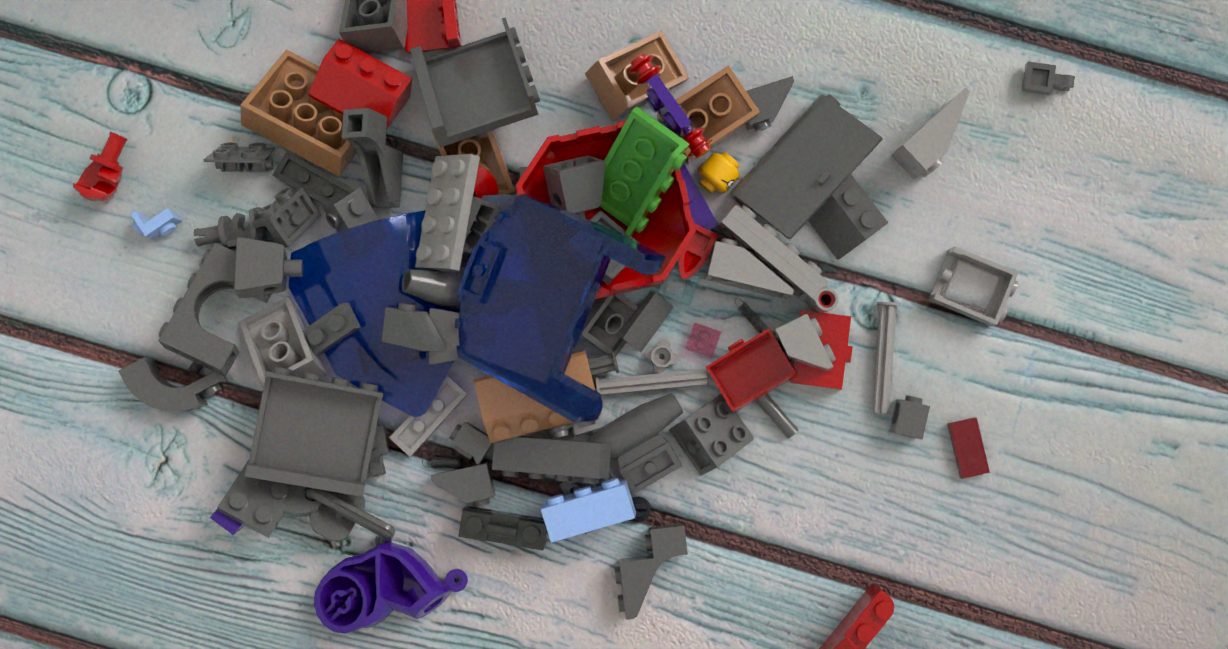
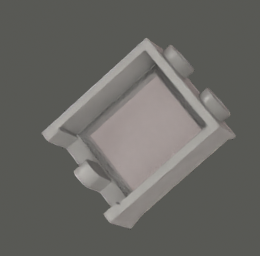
(974, 286)

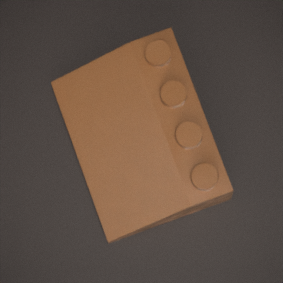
(288, 117)

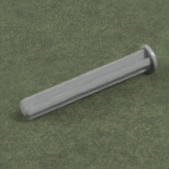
(884, 357)
(652, 382)

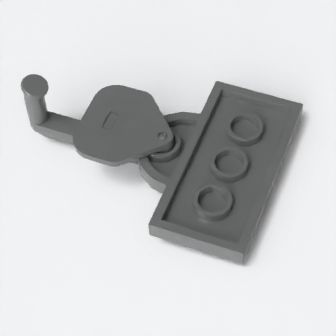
(332, 514)

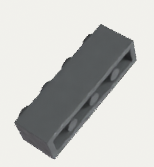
(552, 457)

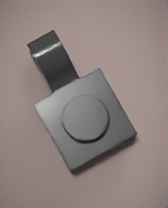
(1042, 79)
(380, 447)

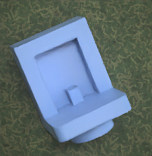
(161, 224)

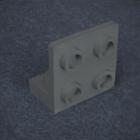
(711, 435)

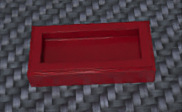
(968, 447)

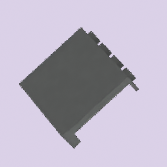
(476, 86)
(314, 432)

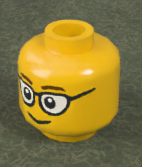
(718, 172)

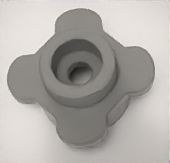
(661, 364)

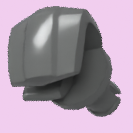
(229, 230)

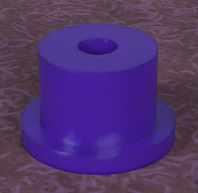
(452, 584)

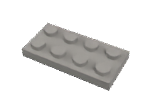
(447, 212)

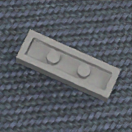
(417, 430)

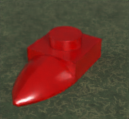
(696, 252)

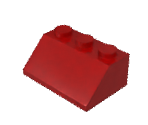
(359, 81)

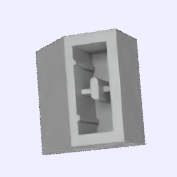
(803, 344)

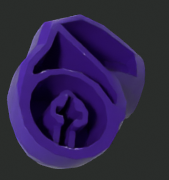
(374, 584)

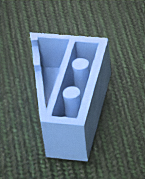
(588, 509)

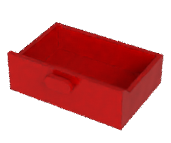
(836, 334)
(751, 370)

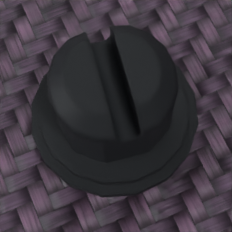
(642, 508)

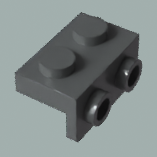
(350, 211)

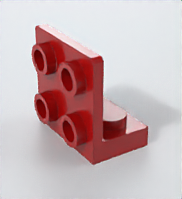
(432, 25)

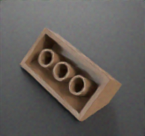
(513, 414)

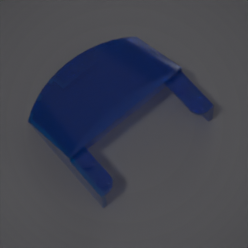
(531, 296)

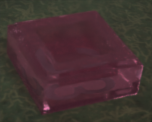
(703, 340)

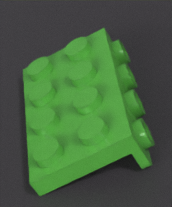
(640, 169)

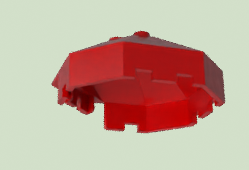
(668, 226)

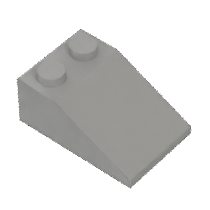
(923, 150)
(740, 269)
(278, 340)

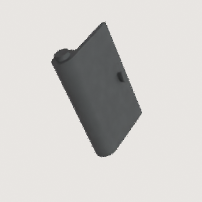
(806, 166)

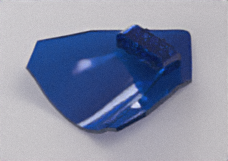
(367, 271)

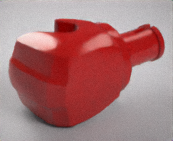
(104, 174)

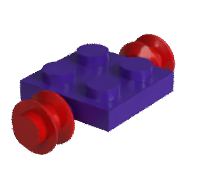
(662, 100)

